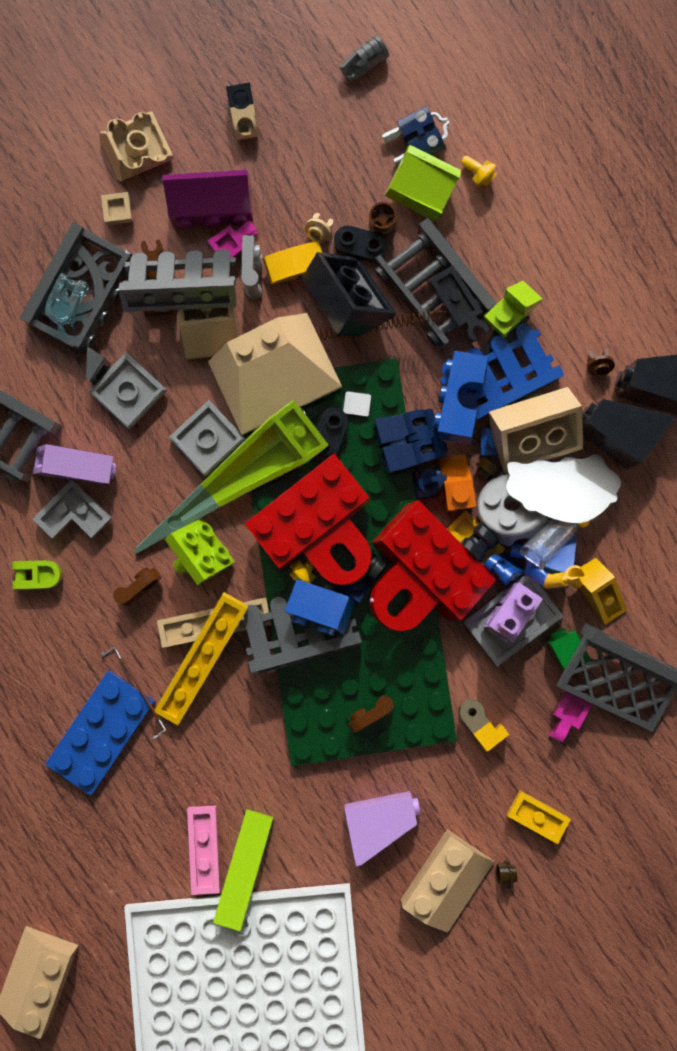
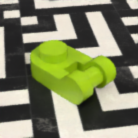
(44, 574)

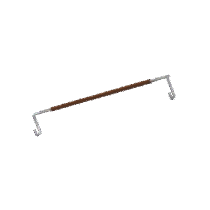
(154, 737)

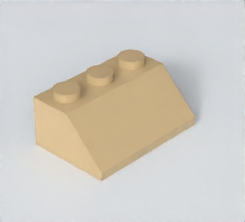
(537, 428)
(446, 882)
(36, 981)

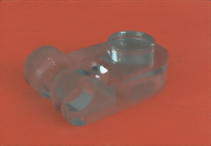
(62, 308)

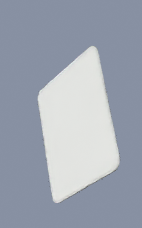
(357, 403)

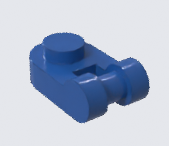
(504, 567)

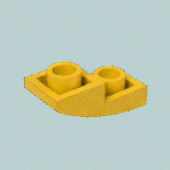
(291, 262)

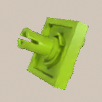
(198, 551)

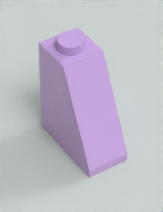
(73, 464)
(379, 822)

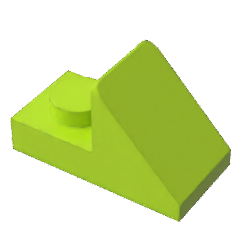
(513, 308)

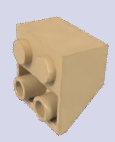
(206, 330)

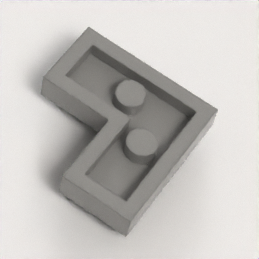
(72, 505)

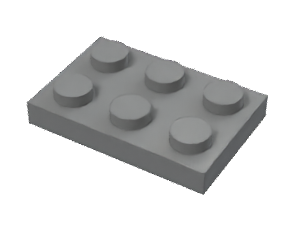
(542, 618)

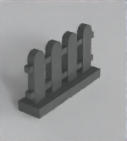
(182, 293)
(288, 641)

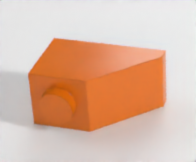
(458, 489)

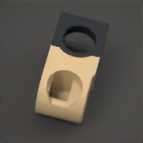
(242, 110)

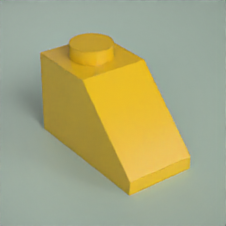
(602, 591)

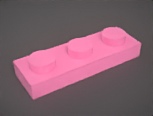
(204, 850)

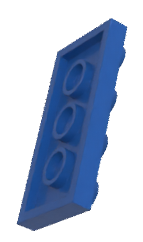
(99, 733)

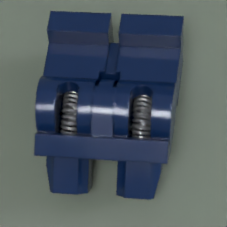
(421, 438)

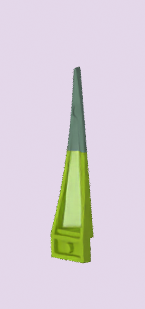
(271, 450)

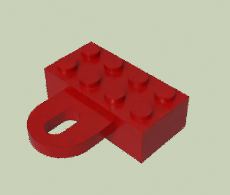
(313, 520)
(428, 567)

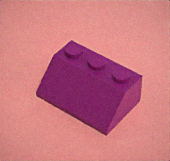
(208, 198)

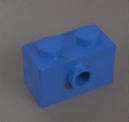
(320, 608)

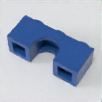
(465, 374)

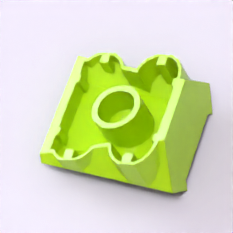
(423, 183)

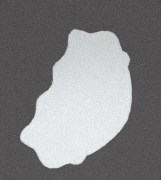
(564, 489)

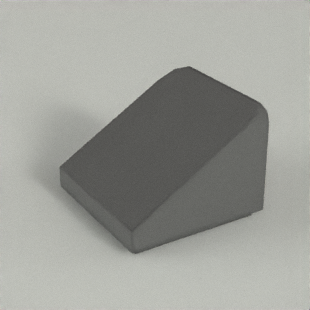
(96, 366)

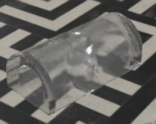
(548, 541)

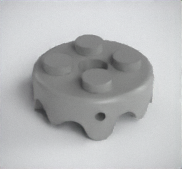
(503, 523)

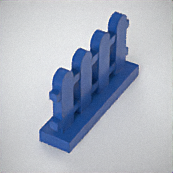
(513, 372)

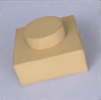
(117, 208)

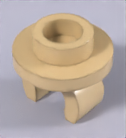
(318, 229)

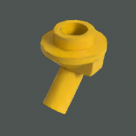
(483, 173)
(302, 571)

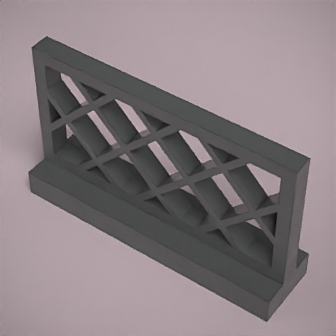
(628, 655)

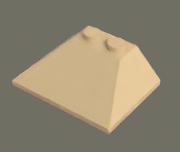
(272, 368)

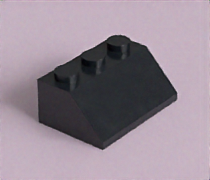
(347, 294)

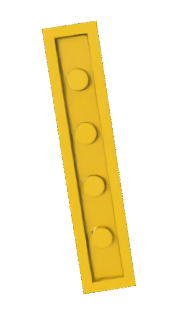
(201, 658)

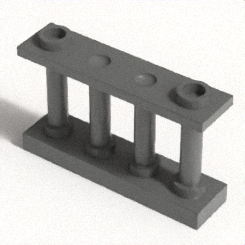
(444, 258)
(41, 426)

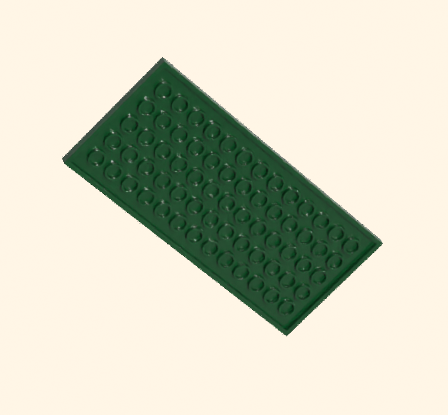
(390, 663)

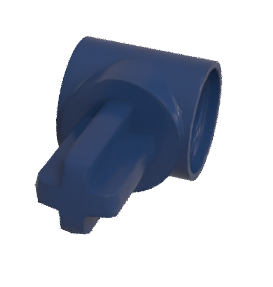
(428, 483)

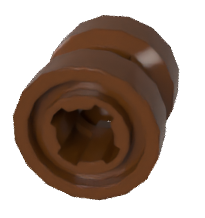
(381, 213)

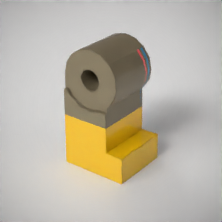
(474, 717)

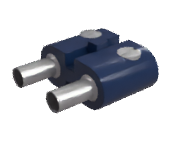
(420, 132)

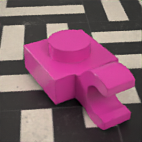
(231, 239)
(571, 712)

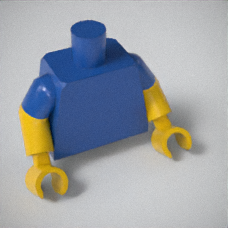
(559, 571)

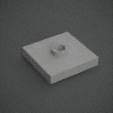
(127, 391)
(207, 438)

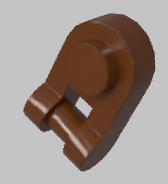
(144, 582)
(362, 718)

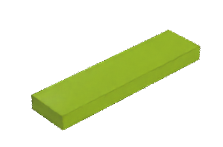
(243, 870)

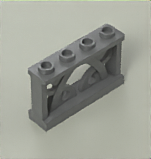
(72, 251)

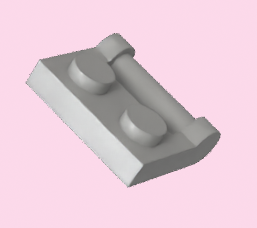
(251, 262)

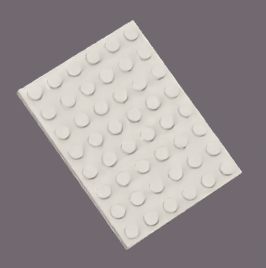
(265, 988)

